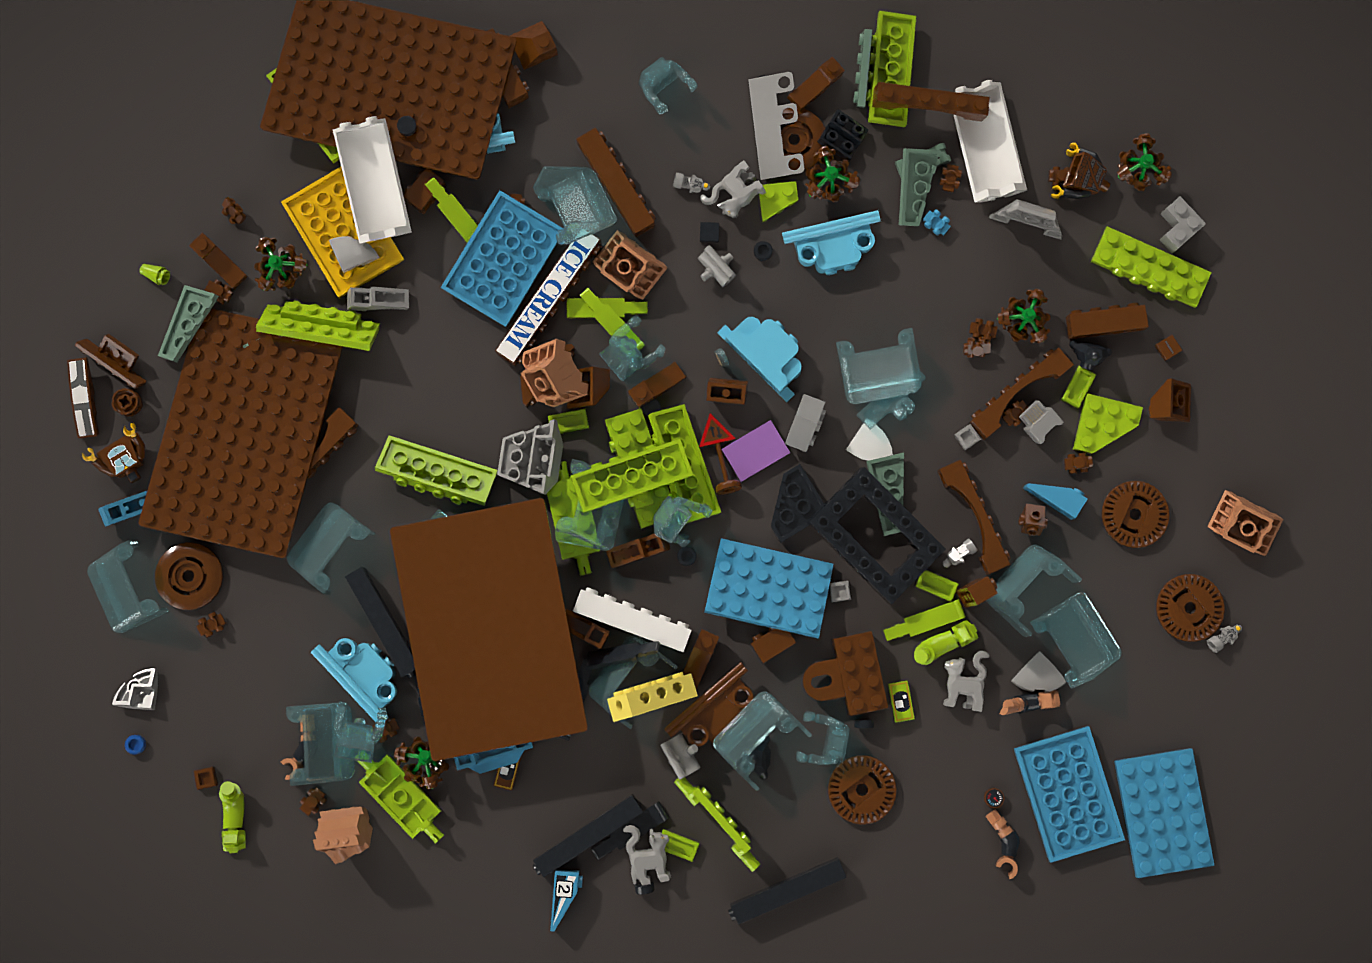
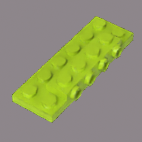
(891, 62)
(1150, 267)
(318, 325)
(674, 425)
(627, 434)
(436, 472)
(631, 475)

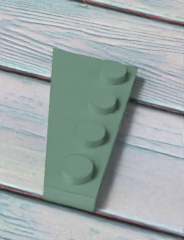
(863, 61)
(917, 174)
(186, 320)
(890, 474)

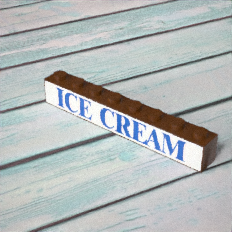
(547, 298)

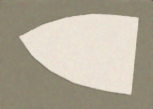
(870, 444)

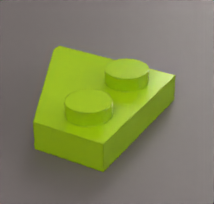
(777, 198)

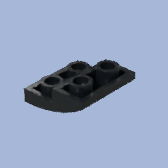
(843, 135)

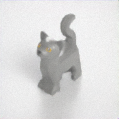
(735, 185)
(968, 686)
(647, 858)

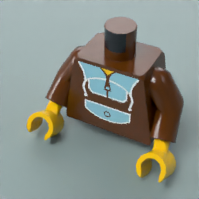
(121, 457)

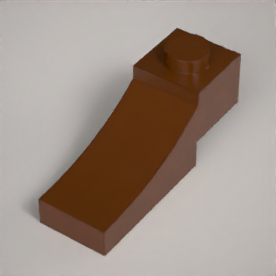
(816, 84)
(218, 260)
(656, 385)
(637, 550)
(700, 656)

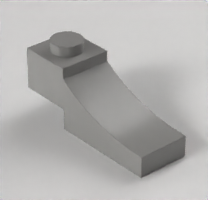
(377, 298)

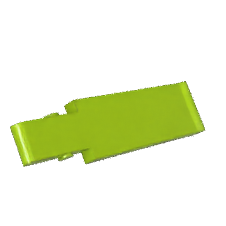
(452, 210)
(579, 308)
(607, 316)
(927, 620)

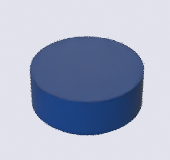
(135, 744)

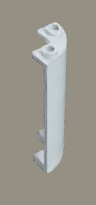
(990, 148)
(372, 180)

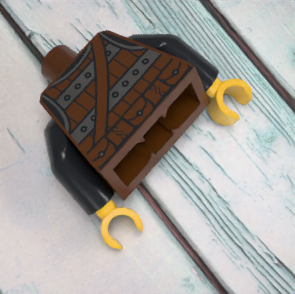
(1084, 175)

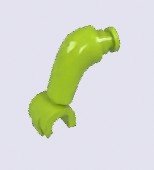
(944, 642)
(233, 814)

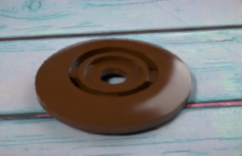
(809, 130)
(1153, 517)
(206, 579)
(1173, 614)
(870, 806)

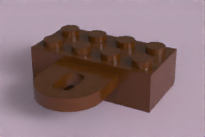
(853, 675)

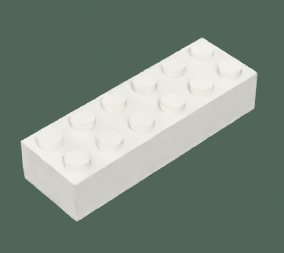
(631, 620)

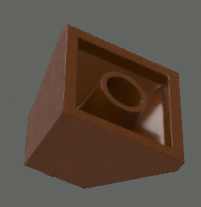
(534, 45)
(598, 385)
(1171, 402)

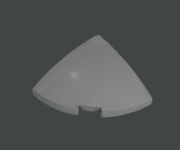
(351, 253)
(1039, 675)
(139, 692)

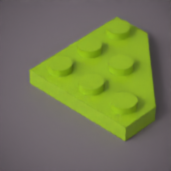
(1103, 422)

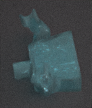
(659, 76)
(623, 353)
(673, 516)
(356, 739)
(835, 741)

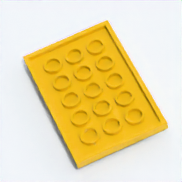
(325, 213)

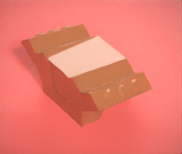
(629, 265)
(552, 374)
(1245, 523)
(343, 833)

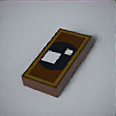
(506, 776)

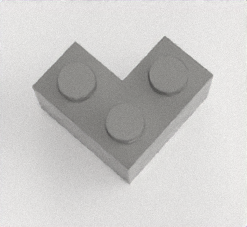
(1184, 224)
(806, 421)

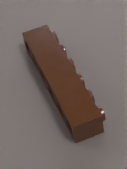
(615, 182)

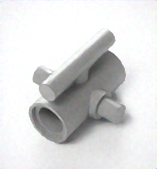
(716, 266)
(681, 756)

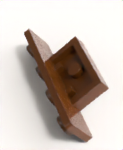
(114, 357)

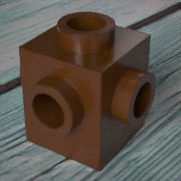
(1033, 520)

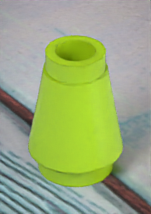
(157, 274)

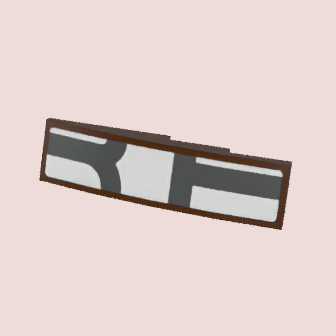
(82, 397)

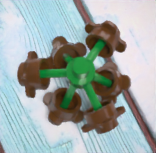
(1148, 160)
(836, 170)
(269, 265)
(1036, 318)
(413, 772)

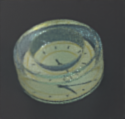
(721, 357)

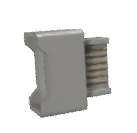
(1039, 421)

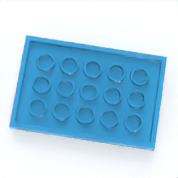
(502, 259)
(769, 588)
(1069, 794)
(1164, 813)

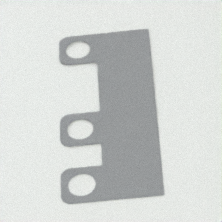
(767, 122)

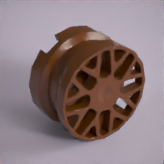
(126, 402)

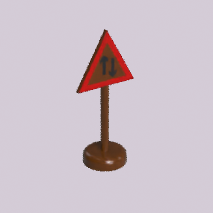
(715, 434)

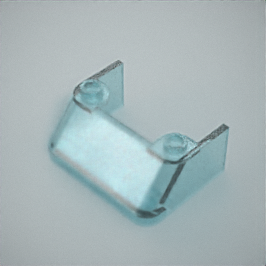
(1018, 578)
(613, 675)
(750, 729)

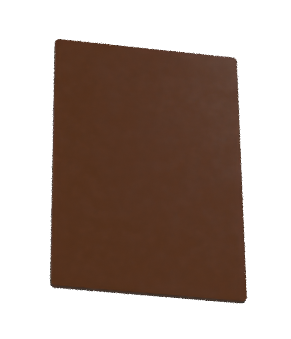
(372, 61)
(240, 436)
(488, 629)

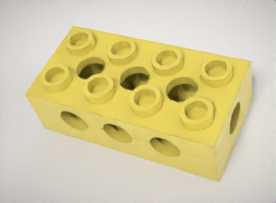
(651, 696)

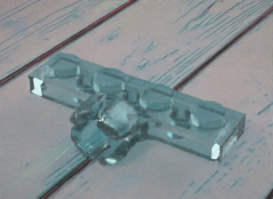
(878, 409)

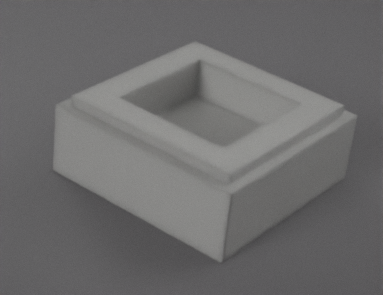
(967, 437)
(840, 591)

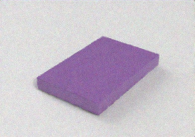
(755, 451)

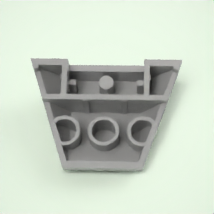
(1031, 215)
(532, 457)

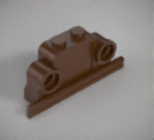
(713, 709)

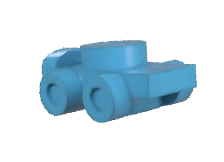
(933, 221)

